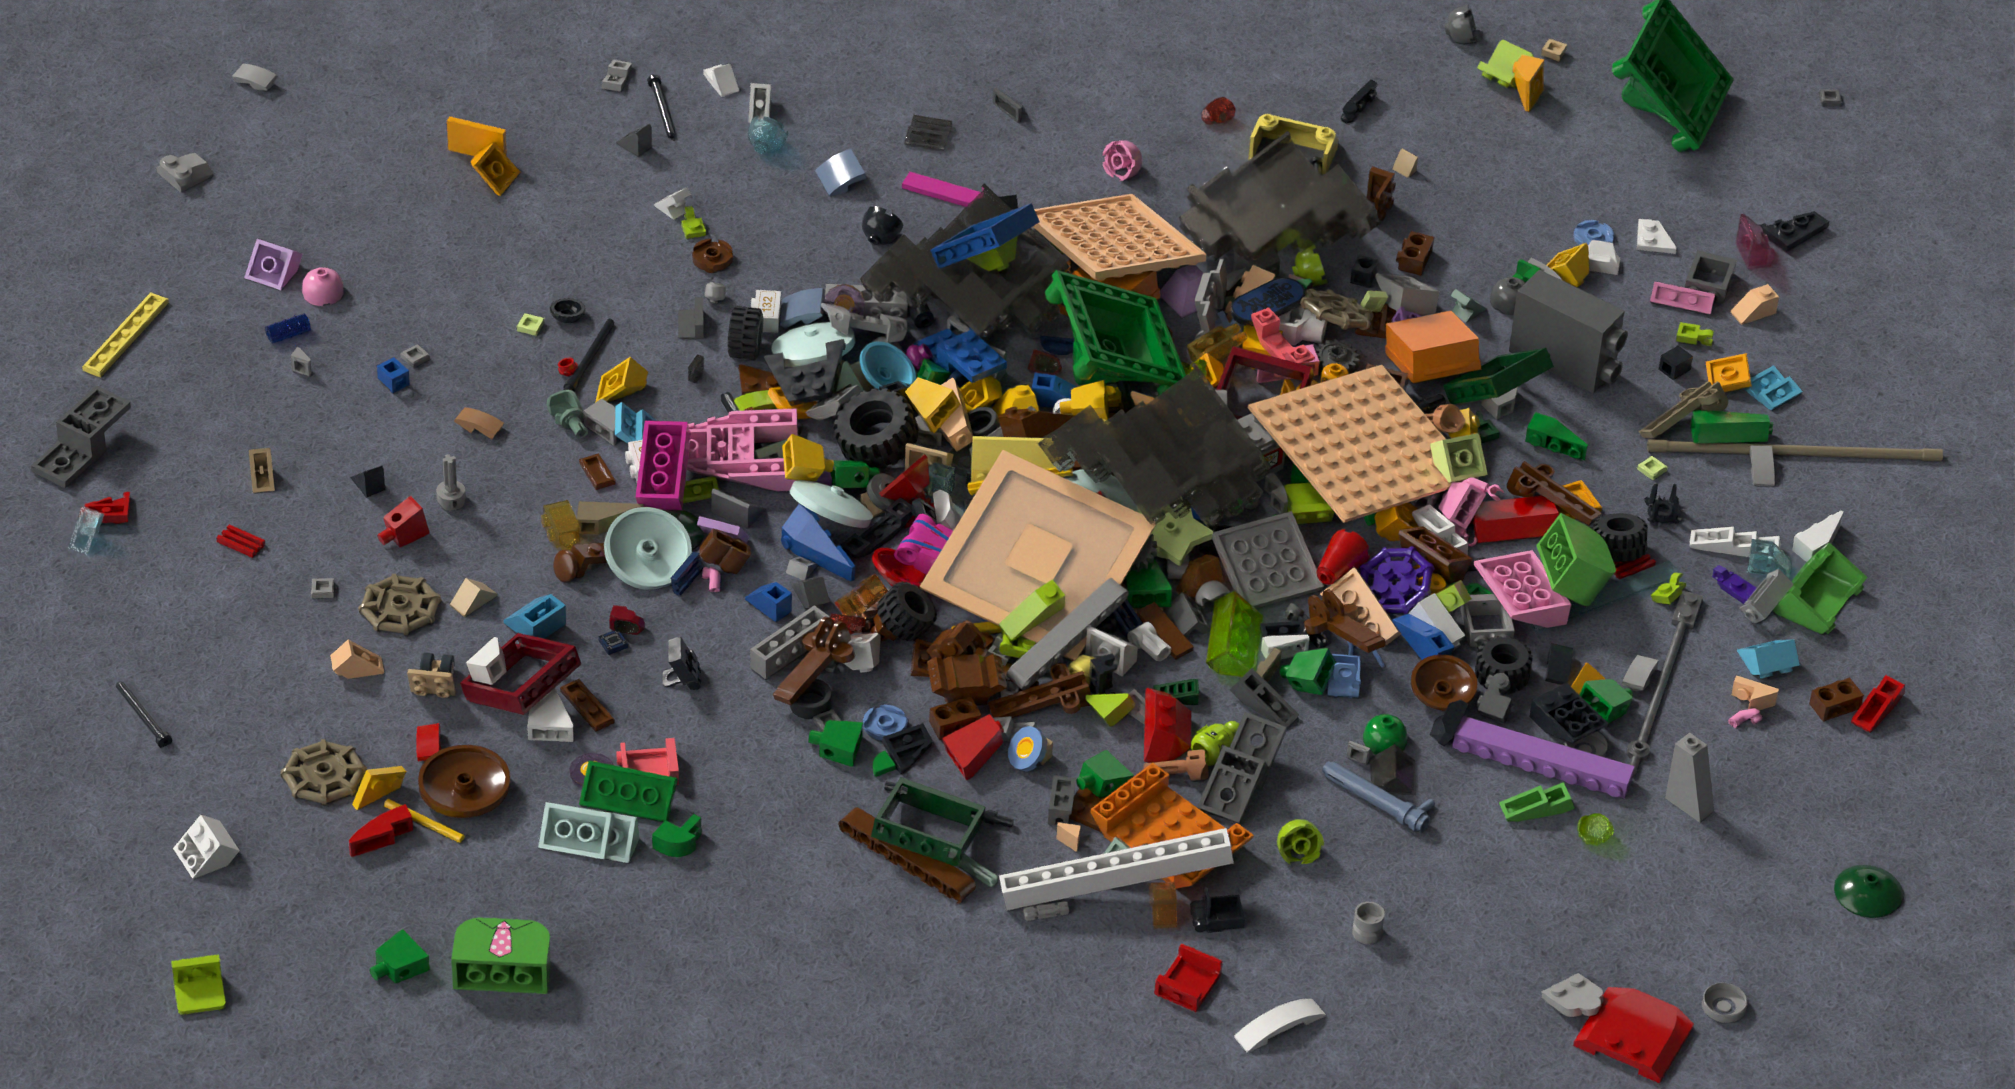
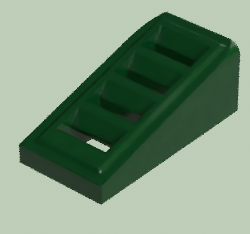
(1189, 688)

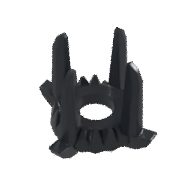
(1654, 502)

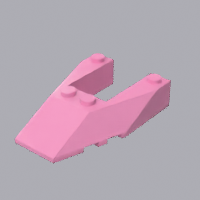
(726, 447)

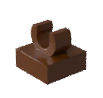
(882, 630)

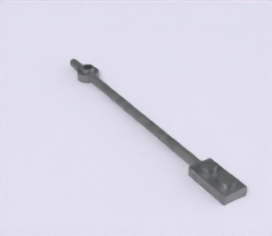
(1683, 617)

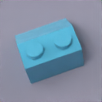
(1770, 657)

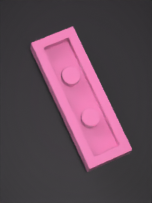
(1682, 297)

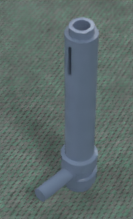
(1405, 813)

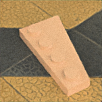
(1354, 590)

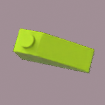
(1033, 610)

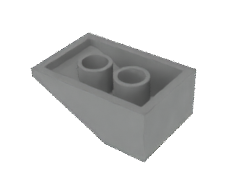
(1408, 293)

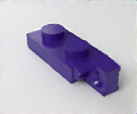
(1733, 584)

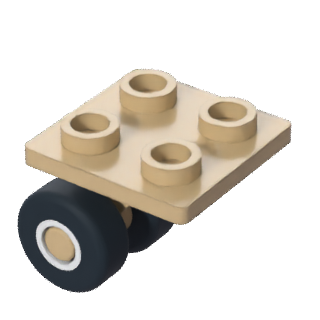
(433, 676)

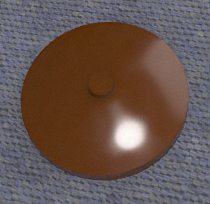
(464, 781)

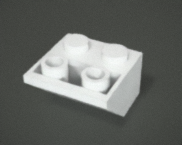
(205, 847)

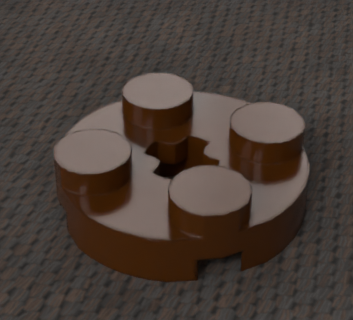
(711, 264)

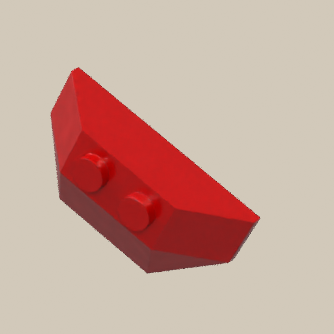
(1166, 727)

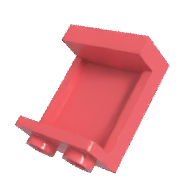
(657, 761)

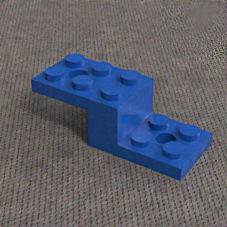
(964, 353)

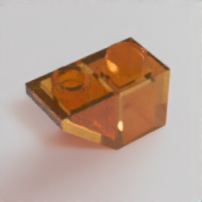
(1199, 572)

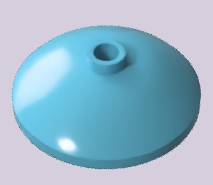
(885, 364)

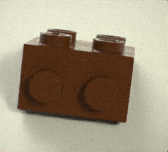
(1380, 190)

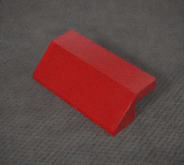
(1513, 519)

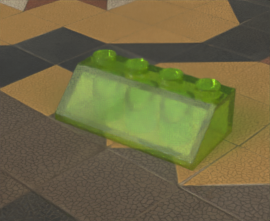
(1234, 636)

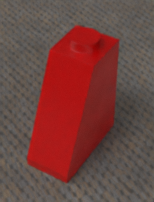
(974, 745)

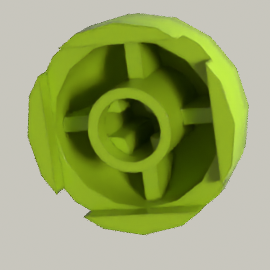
(1309, 266)
(1302, 838)

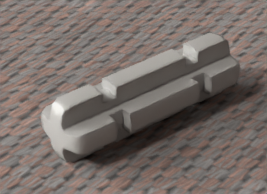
(1046, 910)

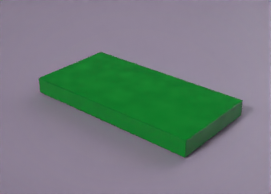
(628, 791)

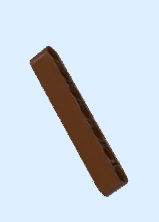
(943, 876)

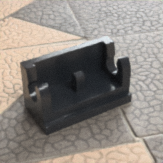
(1101, 674)

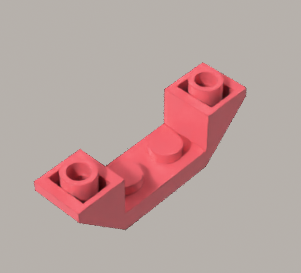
(1267, 329)

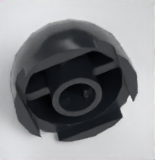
(881, 227)

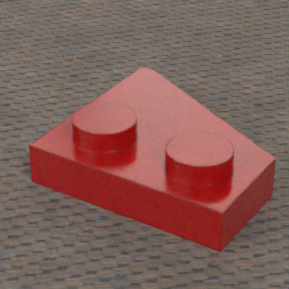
(114, 511)

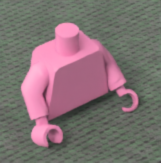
(1463, 501)

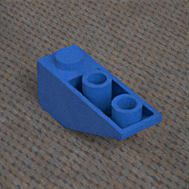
(1050, 389)
(1423, 637)

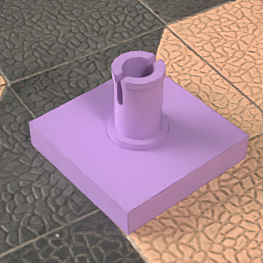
(732, 530)

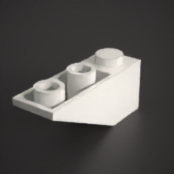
(1817, 536)

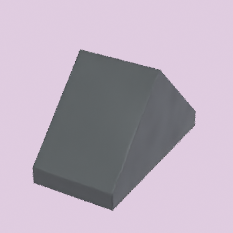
(638, 140)

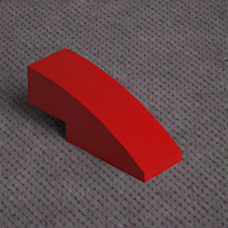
(1879, 704)
(381, 831)

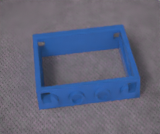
(980, 236)

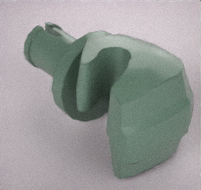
(567, 411)

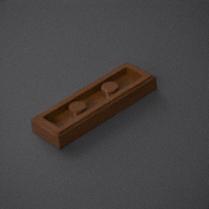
(1166, 630)
(587, 705)

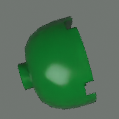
(1384, 732)

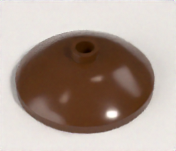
(1443, 674)

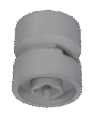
(1368, 922)

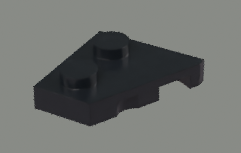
(907, 746)

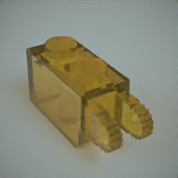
(1216, 343)
(561, 524)

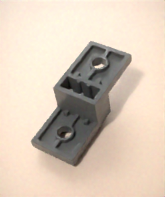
(81, 436)
(1242, 768)

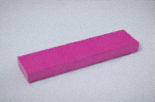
(939, 189)

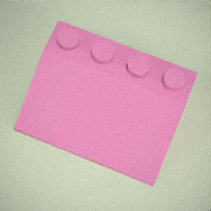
(1524, 589)

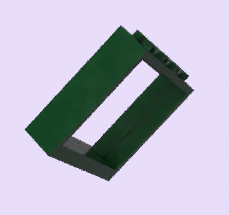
(1496, 380)
(933, 802)

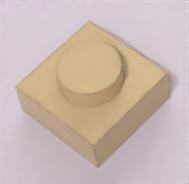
(1554, 49)

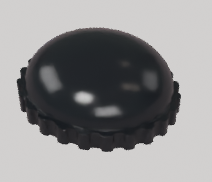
(567, 310)

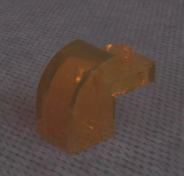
(862, 596)
(1163, 902)

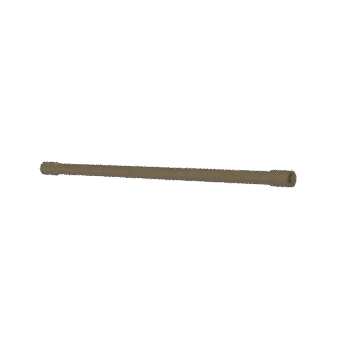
(1924, 454)

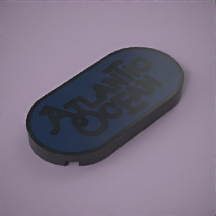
(1278, 294)

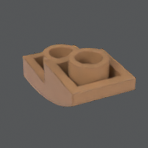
(474, 419)

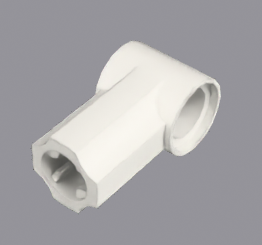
(1147, 639)

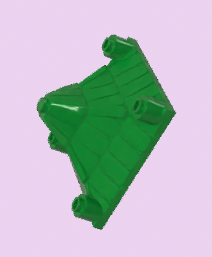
(1673, 75)
(1116, 333)

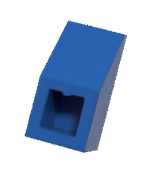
(772, 600)

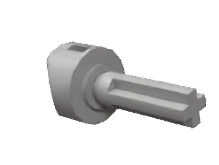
(450, 489)

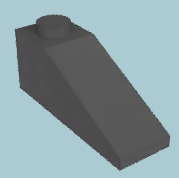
(1262, 698)

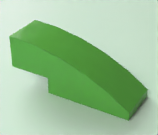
(1537, 803)

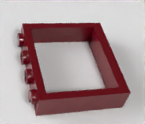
(1265, 363)
(562, 662)

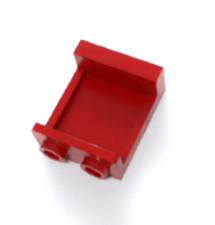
(1189, 978)

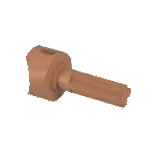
(1447, 418)
(1194, 765)

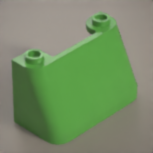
(1821, 590)

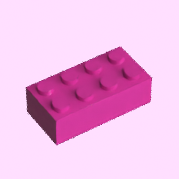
(663, 464)

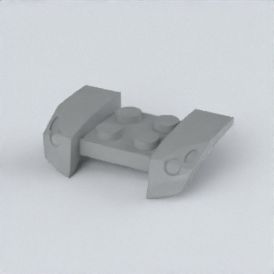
(1211, 297)
(842, 319)

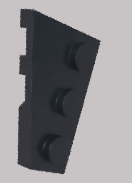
(1795, 231)

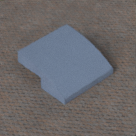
(839, 172)
(802, 306)

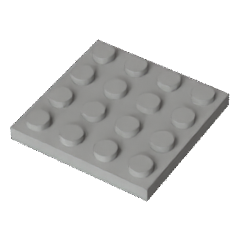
(1267, 560)

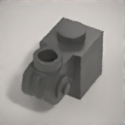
(1493, 704)

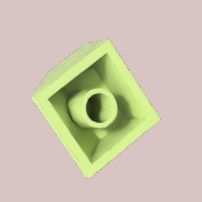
(1459, 457)

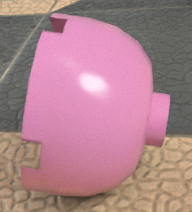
(1122, 155)
(322, 286)

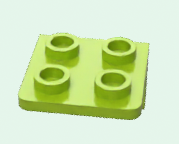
(1501, 64)
(1307, 504)
(198, 984)

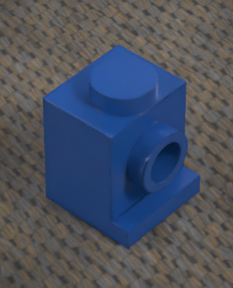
(393, 375)

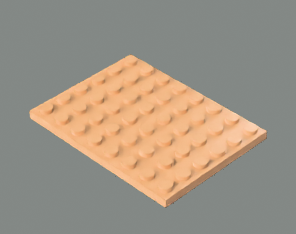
(1116, 237)

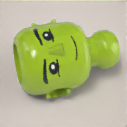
(1213, 738)

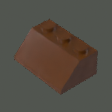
(1446, 558)

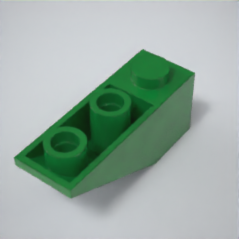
(1553, 435)

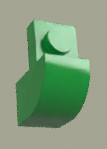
(675, 840)

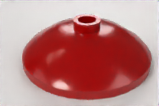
(895, 571)

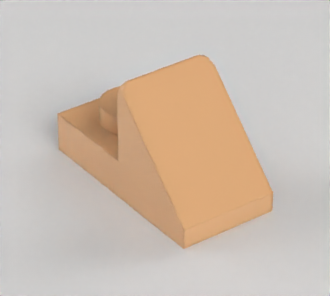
(1759, 694)

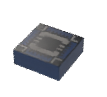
(613, 642)

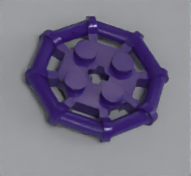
(1403, 571)

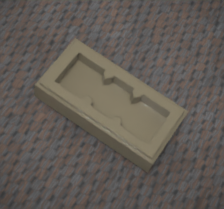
(1270, 665)

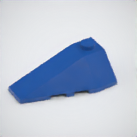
(808, 540)

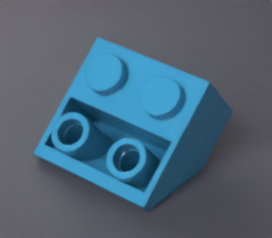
(538, 617)

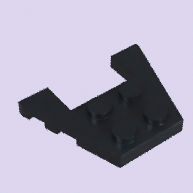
(808, 381)

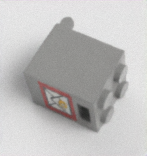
(1264, 442)

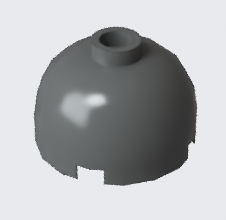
(1461, 25)
(1504, 294)

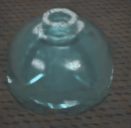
(766, 135)

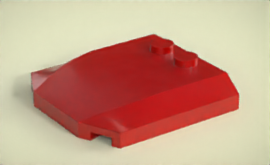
(1636, 1031)

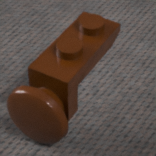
(575, 562)

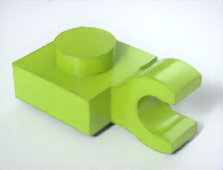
(692, 227)
(1692, 333)
(1670, 591)

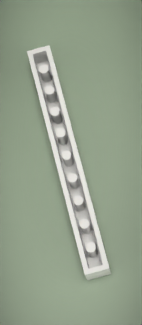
(1116, 869)

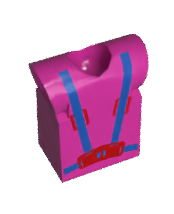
(923, 543)

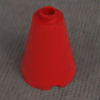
(1342, 554)

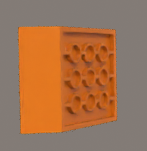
(1153, 813)

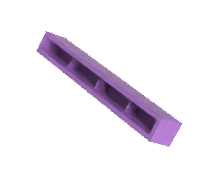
(1543, 757)

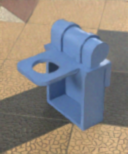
(1345, 677)

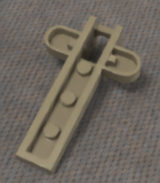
(1703, 398)

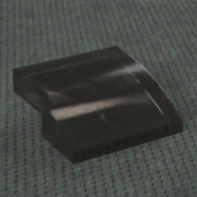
(928, 132)

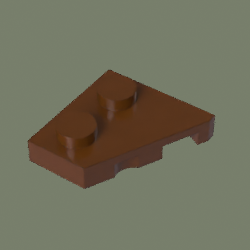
(755, 379)
(1081, 808)

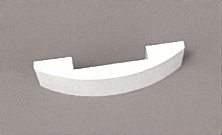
(1277, 1021)

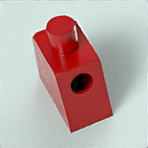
(404, 524)

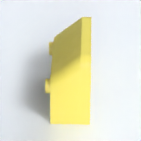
(1301, 134)

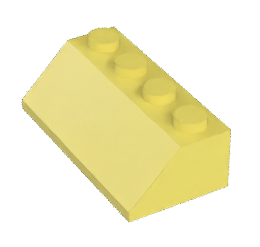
(987, 450)

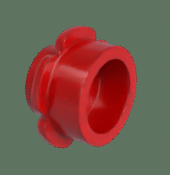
(567, 366)

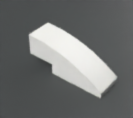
(1439, 525)

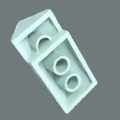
(588, 832)

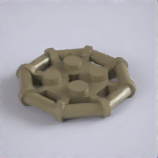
(1337, 309)
(404, 590)
(316, 758)

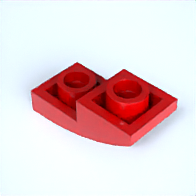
(427, 741)

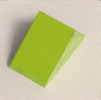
(1111, 706)

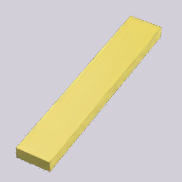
(125, 335)

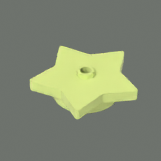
(1179, 536)

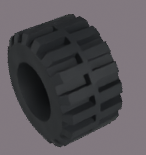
(745, 333)
(1624, 535)
(906, 611)
(1505, 657)

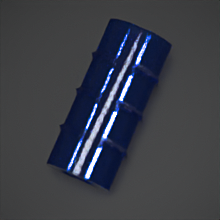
(288, 328)

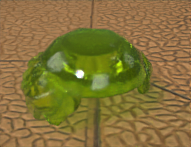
(1595, 829)

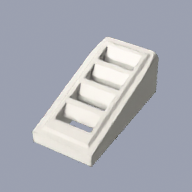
(1283, 643)

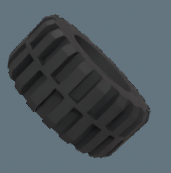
(868, 410)

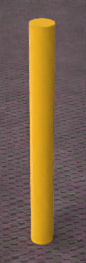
(429, 823)

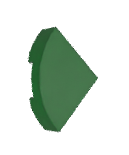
(883, 764)

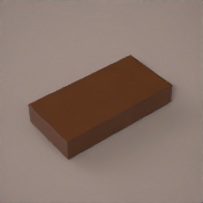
(597, 471)

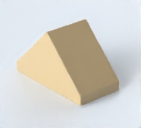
(261, 470)
(471, 596)

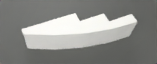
(1726, 540)

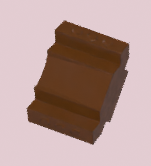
(967, 677)

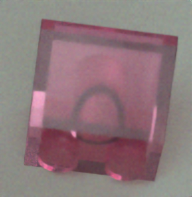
(1753, 244)

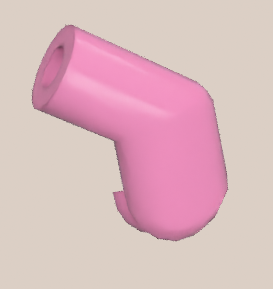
(714, 576)
(1743, 715)

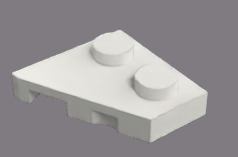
(1653, 237)

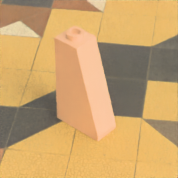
(957, 427)

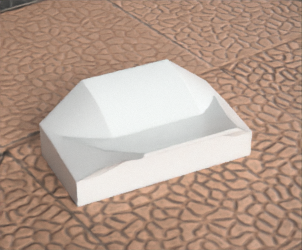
(1603, 257)
(946, 511)

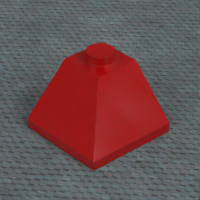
(910, 482)

